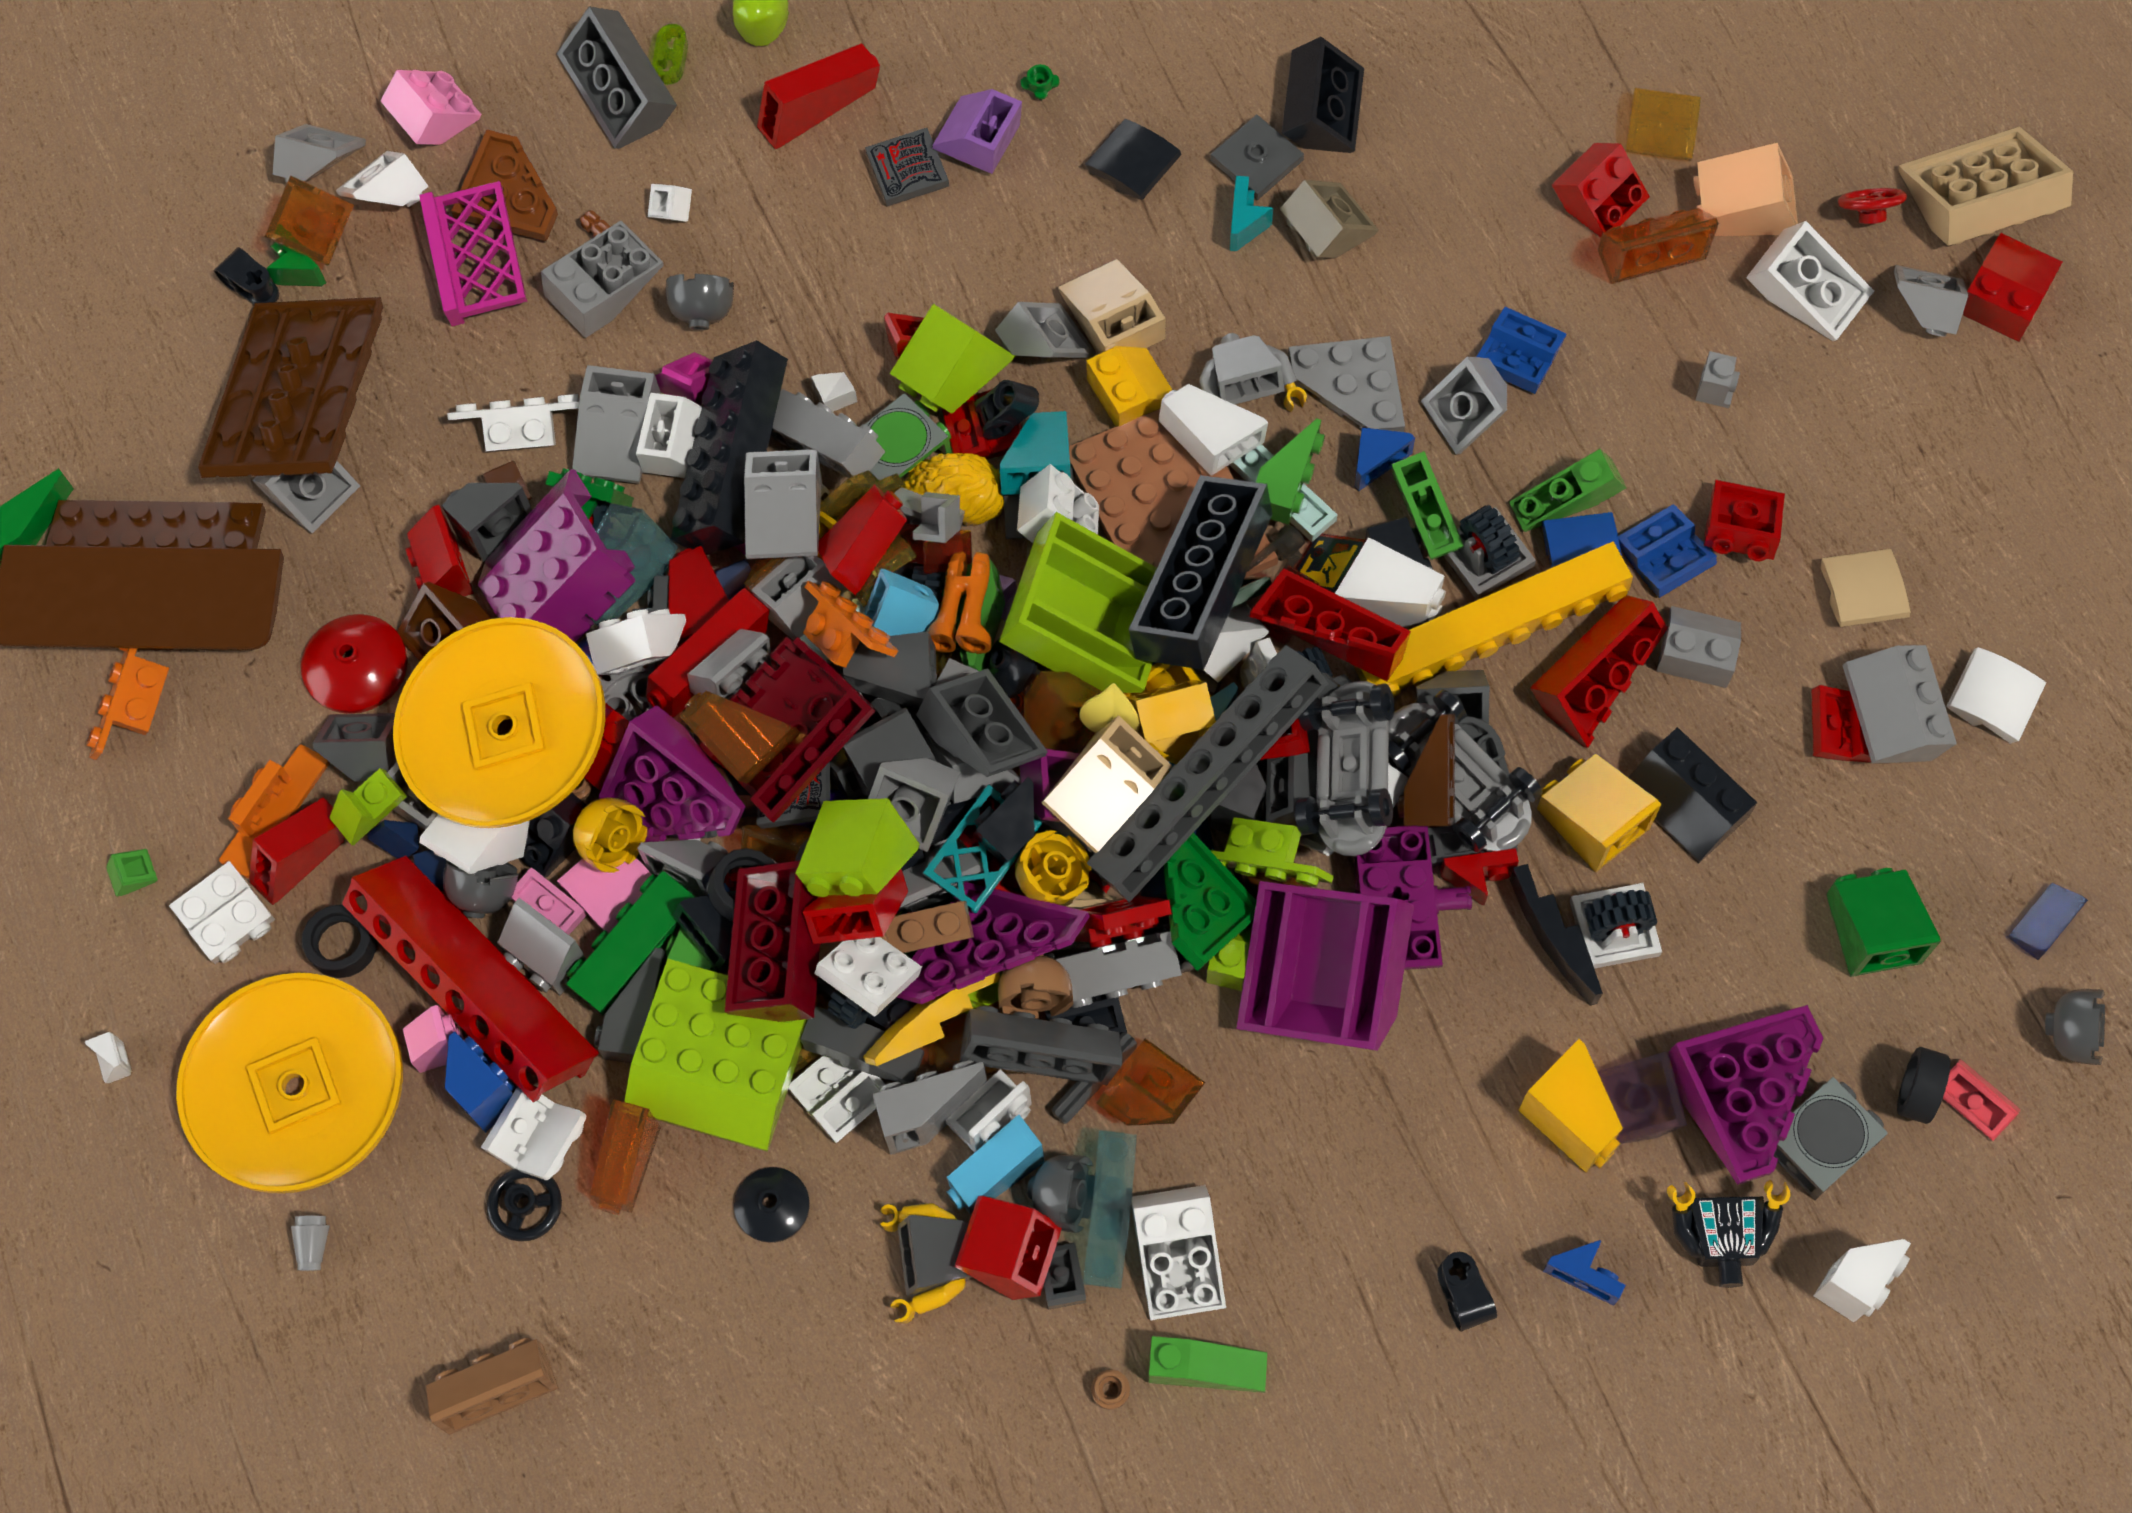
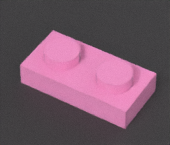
(549, 901)

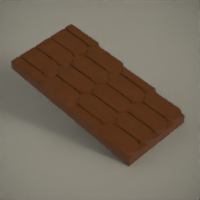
(292, 388)

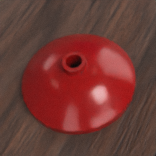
(363, 678)

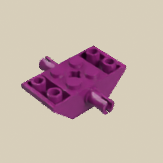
(1403, 870)

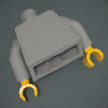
(1249, 370)

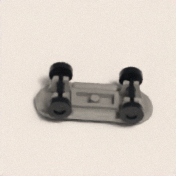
(1351, 768)
(1489, 804)

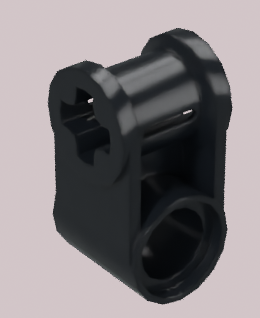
(247, 278)
(1006, 407)
(1466, 1296)

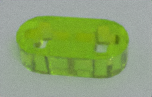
(677, 54)

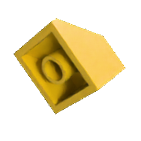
(1127, 382)

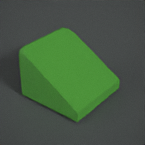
(130, 871)

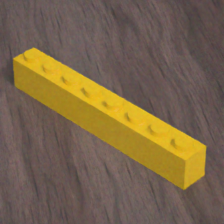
(1509, 616)

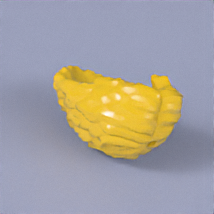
(961, 475)

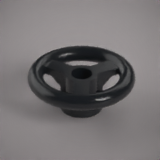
(512, 1196)

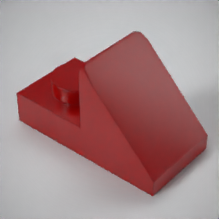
(1474, 868)

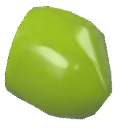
(760, 20)

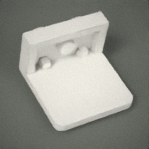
(990, 1110)
(534, 1134)

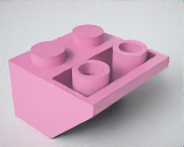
(429, 105)

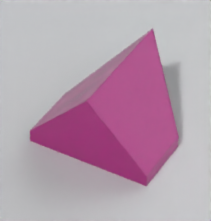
(685, 377)

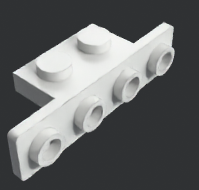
(517, 426)

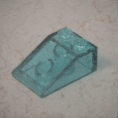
(645, 544)

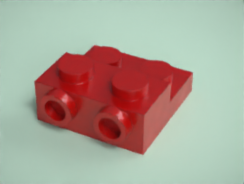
(1744, 520)
(1122, 919)

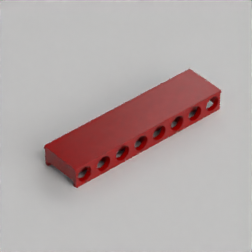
(471, 971)

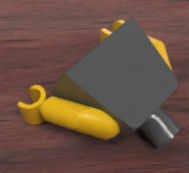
(929, 1250)

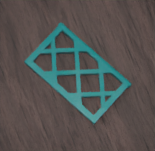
(950, 849)

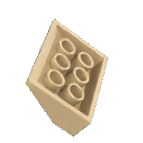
(1987, 185)

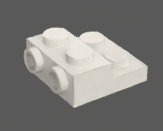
(223, 913)

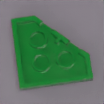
(1205, 902)

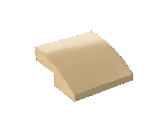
(1865, 587)

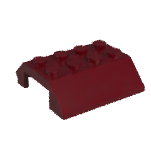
(815, 701)

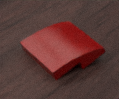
(967, 434)
(1836, 726)

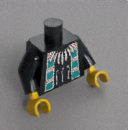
(1727, 1229)

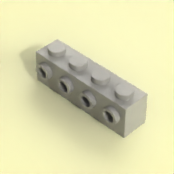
(837, 438)

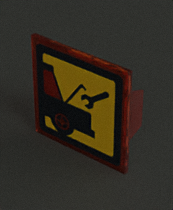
(1330, 559)

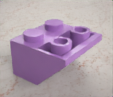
(980, 129)

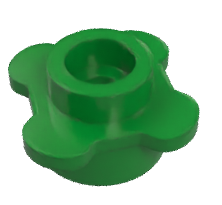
(1036, 74)

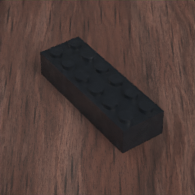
(732, 422)
(1201, 572)

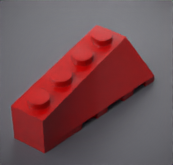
(1333, 624)
(1599, 667)

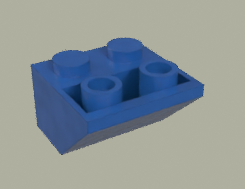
(473, 1084)

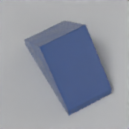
(1378, 452)

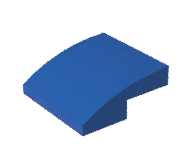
(1522, 349)
(1578, 535)
(1666, 550)

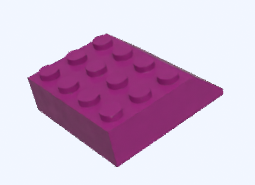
(1325, 965)

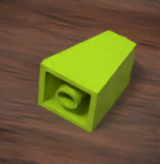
(947, 361)
(855, 848)

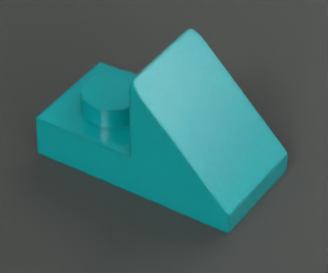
(1247, 219)

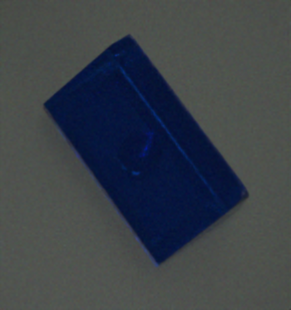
(2047, 919)

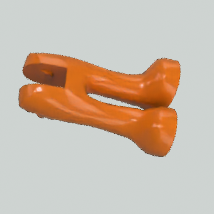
(970, 632)

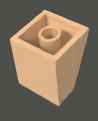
(1748, 192)

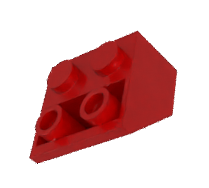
(1601, 188)
(1008, 1247)

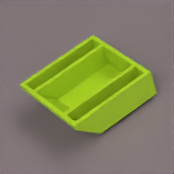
(1079, 606)
(710, 1066)

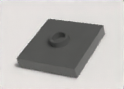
(1257, 153)

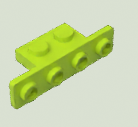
(1268, 849)

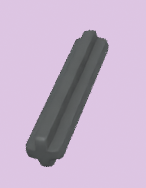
(1081, 1092)

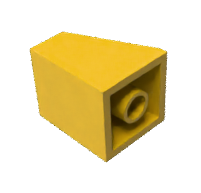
(1598, 810)
(1574, 1109)

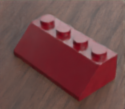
(771, 946)

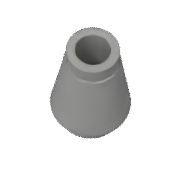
(309, 1241)

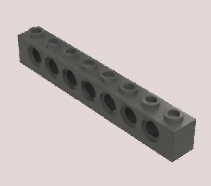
(1208, 772)

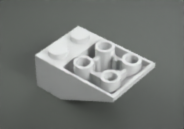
(1178, 1252)

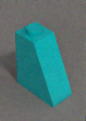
(1038, 444)

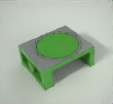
(906, 437)

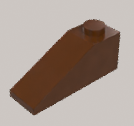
(1431, 786)

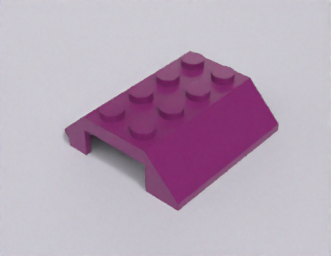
(556, 565)

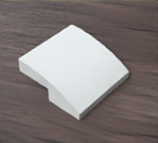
(1996, 694)
(836, 1095)

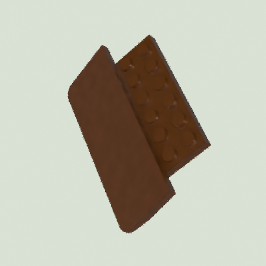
(143, 578)

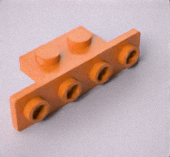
(839, 628)
(131, 699)
(270, 800)

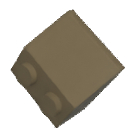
(1327, 218)

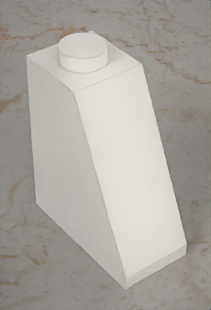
(1211, 427)

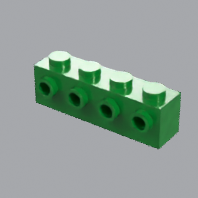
(629, 944)

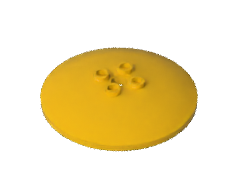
(460, 696)
(248, 1051)

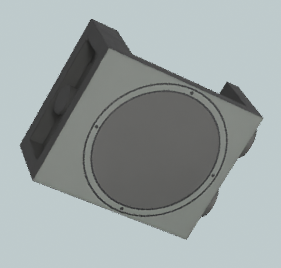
(1828, 1137)

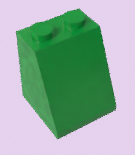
(1881, 922)

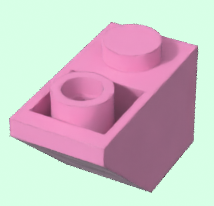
(429, 1037)

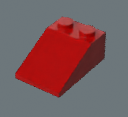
(2010, 286)

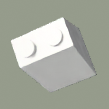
(1393, 586)

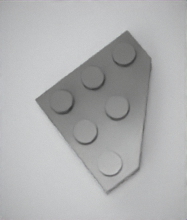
(1352, 380)

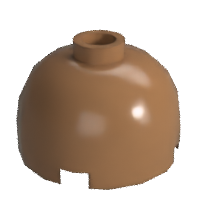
(1035, 988)

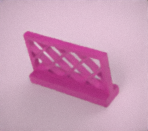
(445, 260)

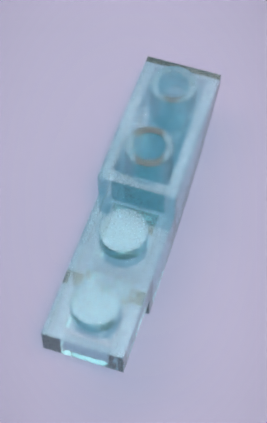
(1110, 1209)

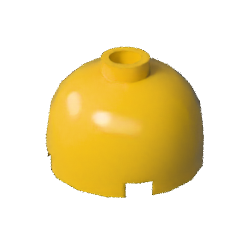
(609, 833)
(1052, 868)

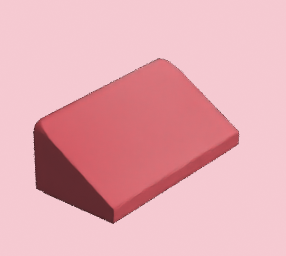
(1979, 1100)

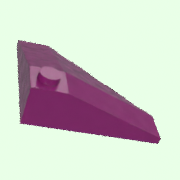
(671, 781)
(1006, 934)
(1745, 1084)

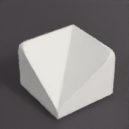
(669, 202)
(834, 390)
(111, 1056)

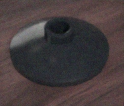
(1010, 668)
(772, 1223)

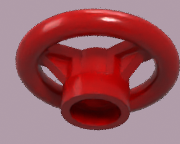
(1872, 203)

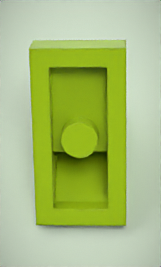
(364, 808)

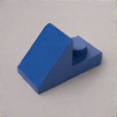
(1575, 1270)

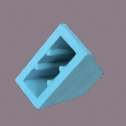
(996, 1165)

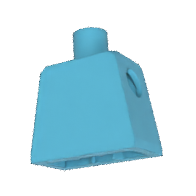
(901, 605)

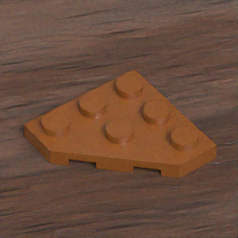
(527, 202)

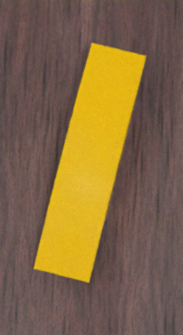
(922, 1023)

